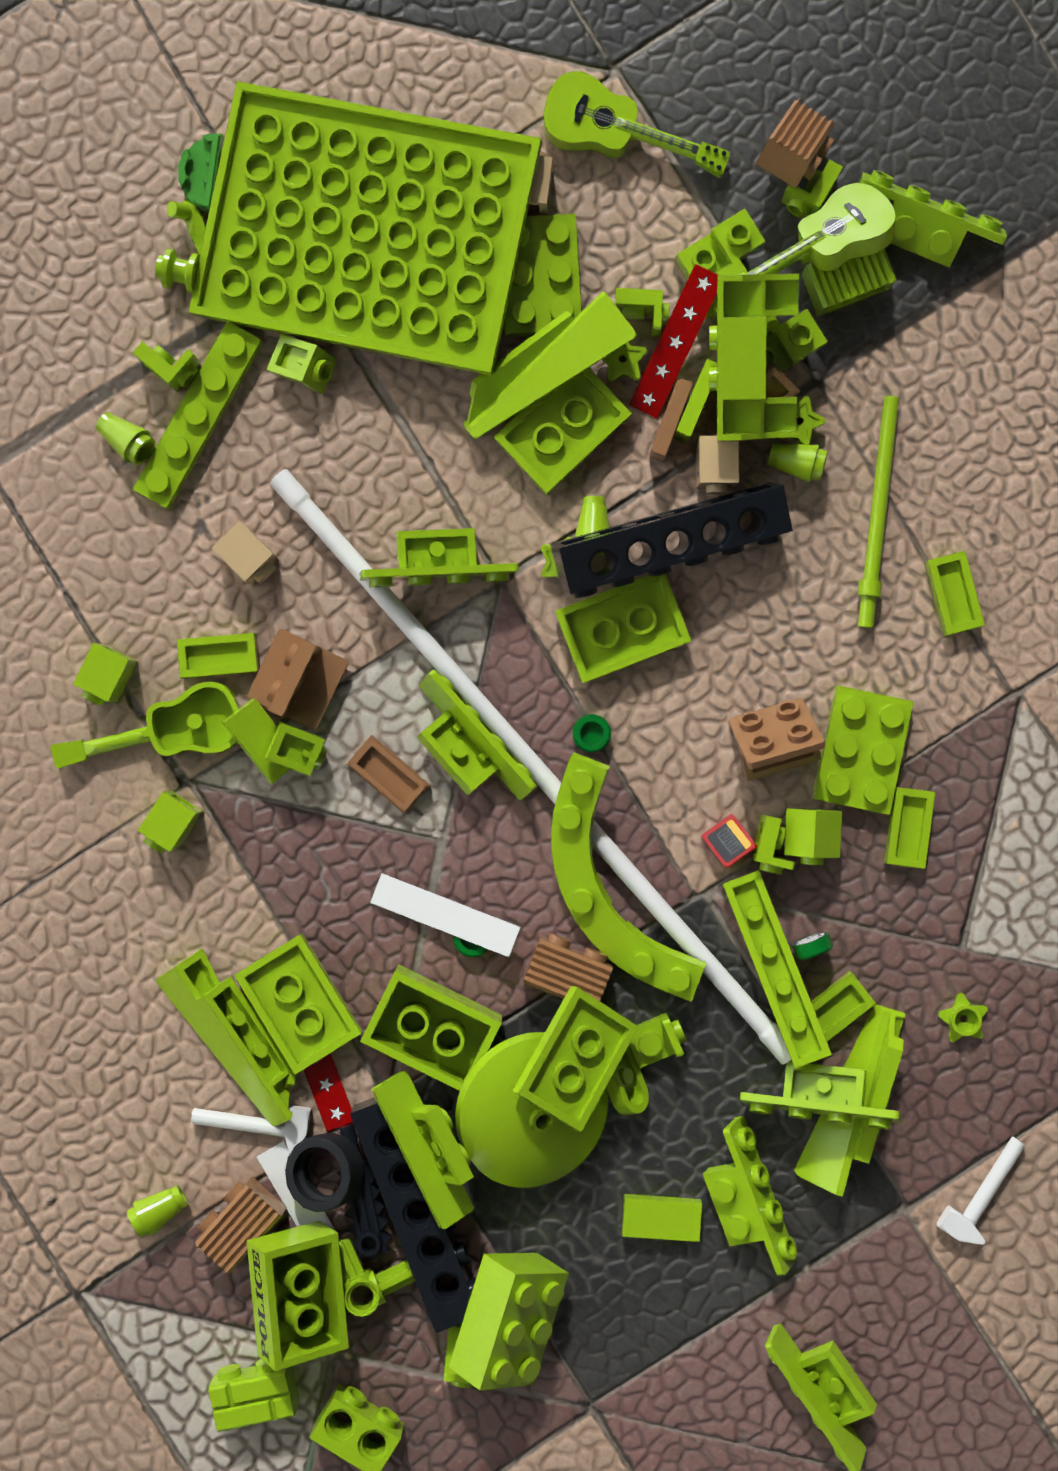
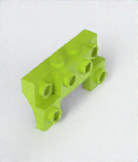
(722, 254)
(741, 356)

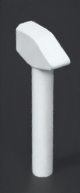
(292, 1130)
(963, 1225)

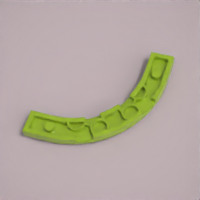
(588, 898)

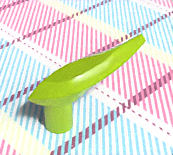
(191, 217)

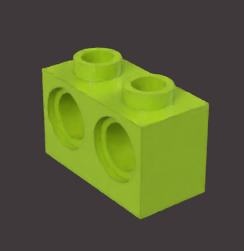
(349, 1438)

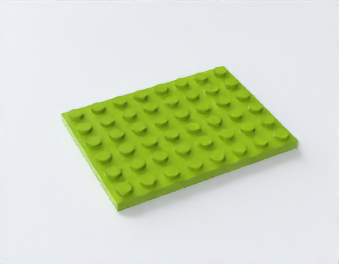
(365, 227)

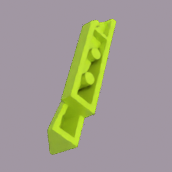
(546, 362)
(232, 1033)
(833, 1145)

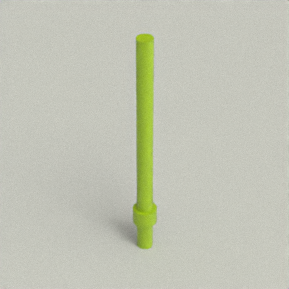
(870, 587)

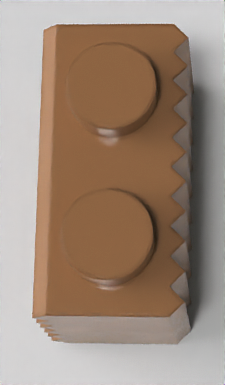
(797, 145)
(558, 967)
(247, 1215)

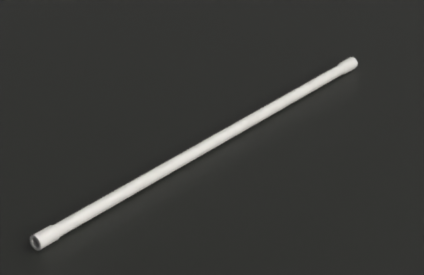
(299, 500)

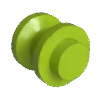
(172, 269)

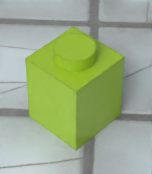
(104, 674)
(169, 822)
(813, 834)

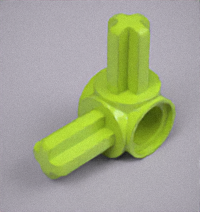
(380, 1284)

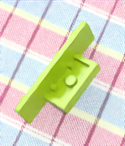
(929, 226)
(437, 555)
(465, 744)
(823, 1091)
(428, 1148)
(746, 1199)
(827, 1390)

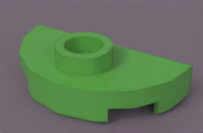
(199, 170)

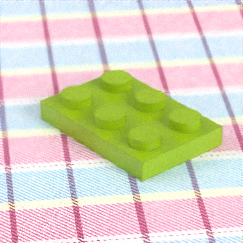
(545, 275)
(562, 429)
(622, 626)
(862, 750)
(298, 1003)
(575, 1058)

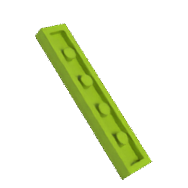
(198, 415)
(777, 969)

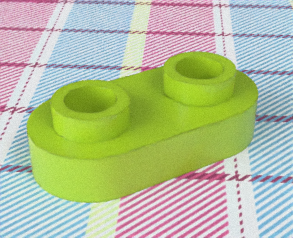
(628, 1087)

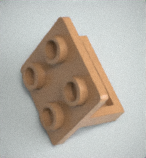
(298, 679)
(776, 738)

